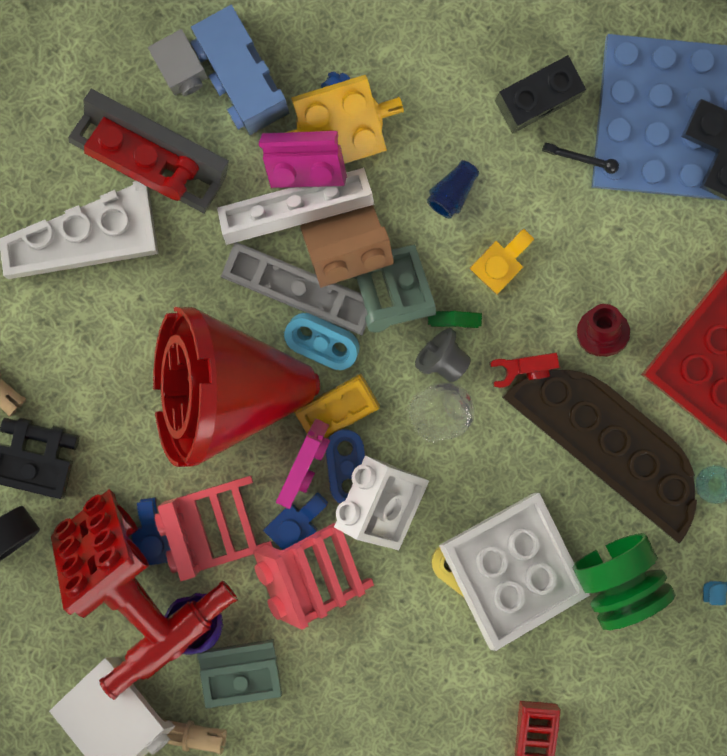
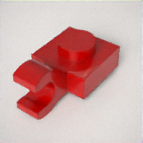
(534, 366)

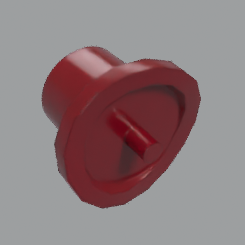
(603, 331)

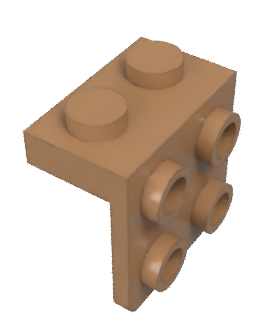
(347, 245)

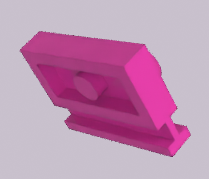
(303, 159)
(300, 475)

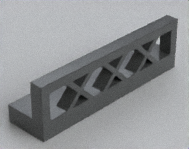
(211, 166)

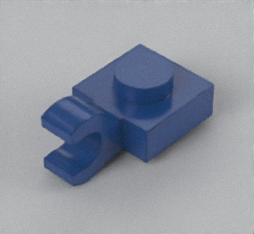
(294, 524)
(147, 536)

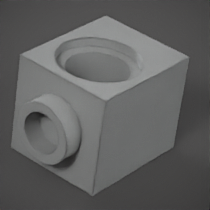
(178, 63)

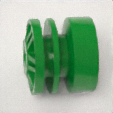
(626, 585)

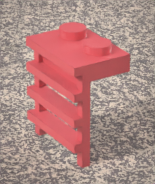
(186, 533)
(292, 584)

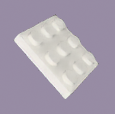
(513, 571)

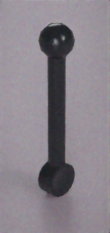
(610, 166)

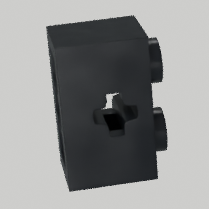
(540, 94)

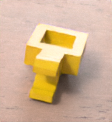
(499, 264)

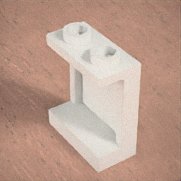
(108, 725)

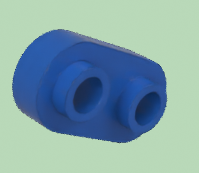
(342, 466)

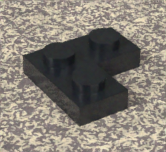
(709, 129)

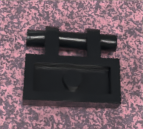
(31, 470)

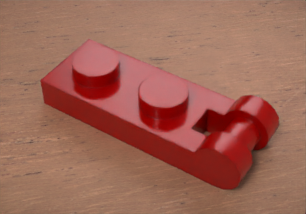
(140, 159)

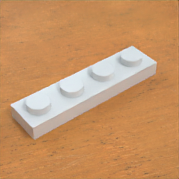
(293, 207)

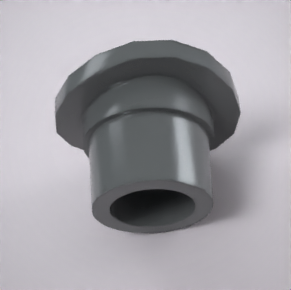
(443, 357)

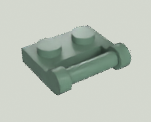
(406, 288)

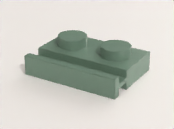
(239, 674)

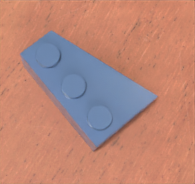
(238, 71)

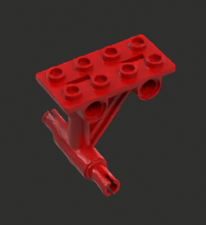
(100, 566)

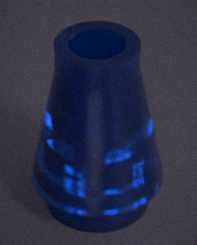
(452, 191)

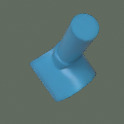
(715, 592)

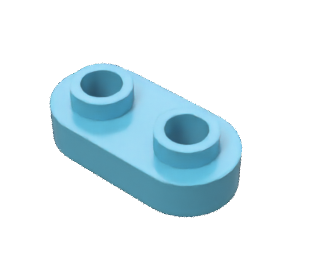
(321, 344)

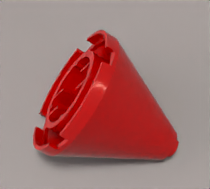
(220, 386)

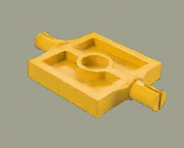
(349, 111)

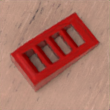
(537, 710)

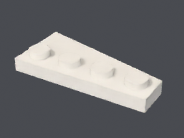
(98, 233)

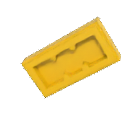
(340, 406)

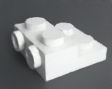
(380, 503)

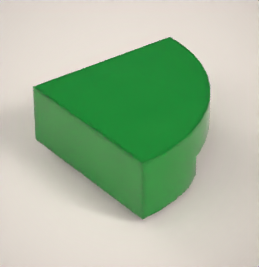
(455, 319)

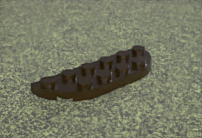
(613, 444)

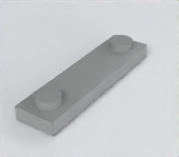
(295, 288)

